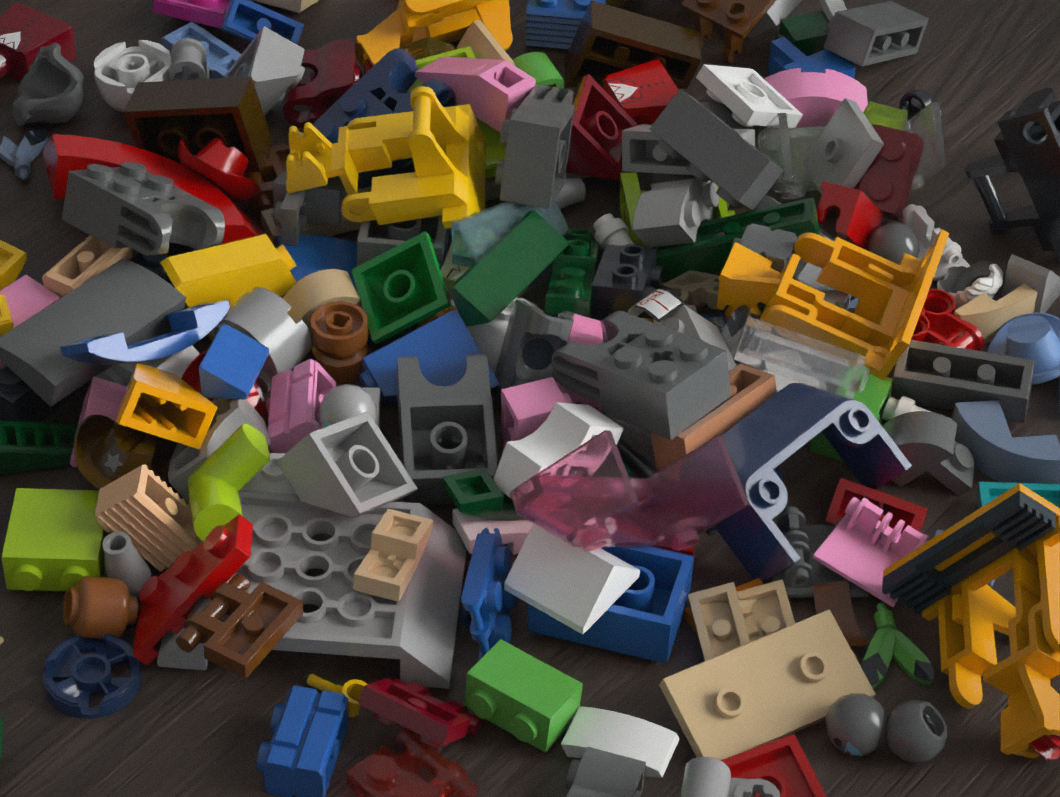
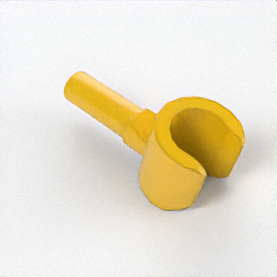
(351, 689)

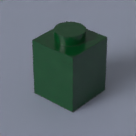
(805, 31)

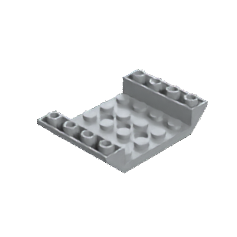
(348, 622)

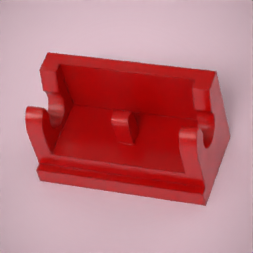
(857, 213)

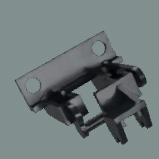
(1030, 147)

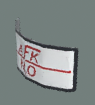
(657, 304)

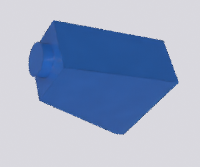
(440, 352)

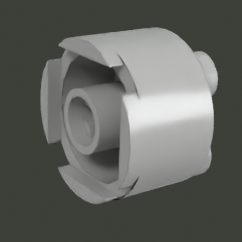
(265, 319)

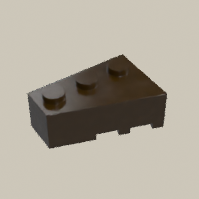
(621, 39)

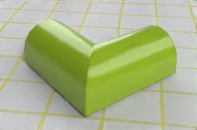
(217, 481)

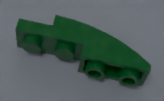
(573, 275)

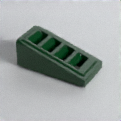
(25, 449)

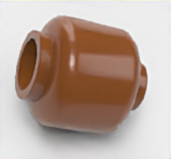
(99, 607)

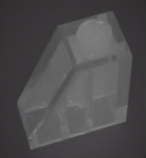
(802, 359)

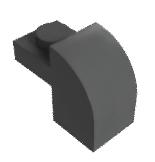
(312, 205)
(930, 446)

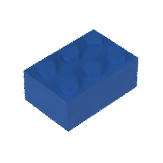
(644, 616)

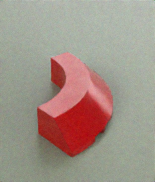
(75, 153)

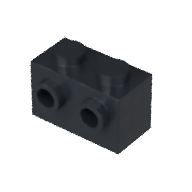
(624, 279)

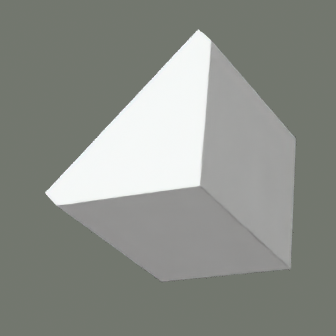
(567, 580)

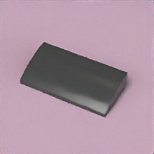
(114, 301)

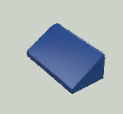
(247, 18)
(231, 365)

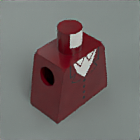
(24, 33)

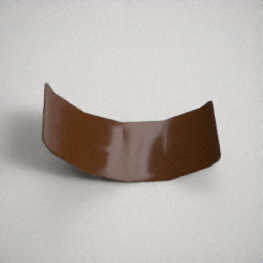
(838, 599)

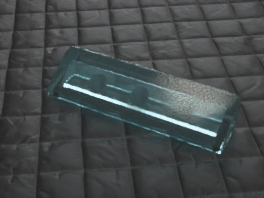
(480, 231)

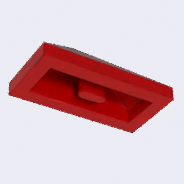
(900, 508)

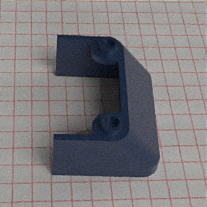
(773, 435)

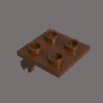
(734, 16)

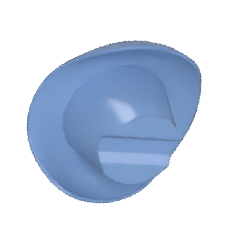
(1034, 338)

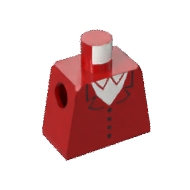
(642, 91)

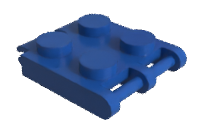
(485, 591)

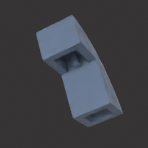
(997, 454)

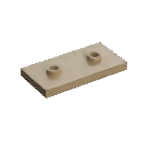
(765, 688)

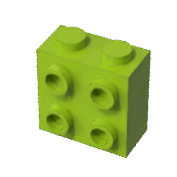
(52, 539)

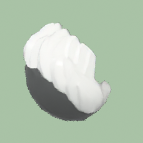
(970, 282)

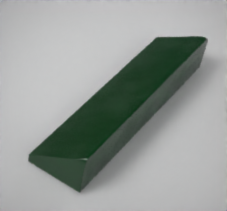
(716, 236)
(506, 269)

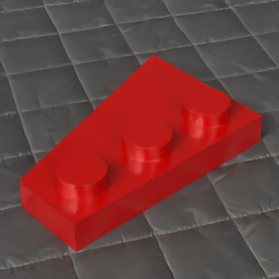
(195, 573)

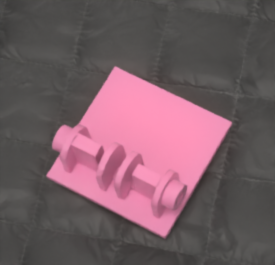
(865, 546)

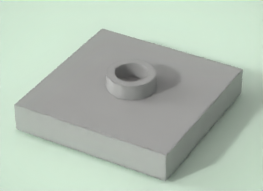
(843, 148)

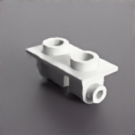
(923, 228)

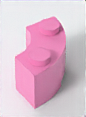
(817, 93)

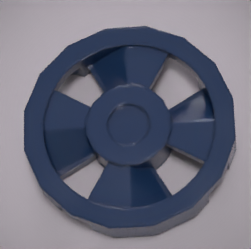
(90, 676)

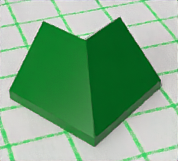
(401, 287)

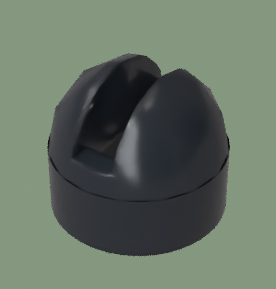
(914, 107)

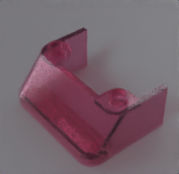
(597, 505)

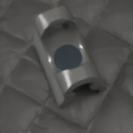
(530, 344)

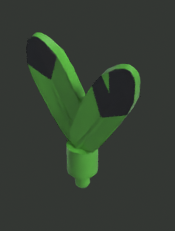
(890, 644)

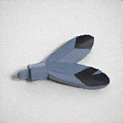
(26, 152)

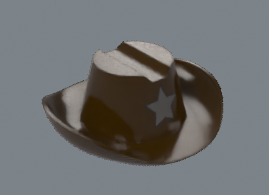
(112, 450)

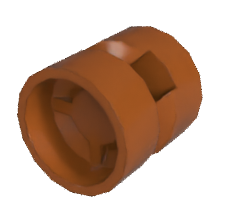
(340, 340)

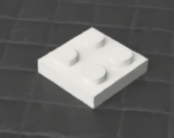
(746, 95)

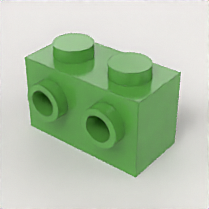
(522, 695)

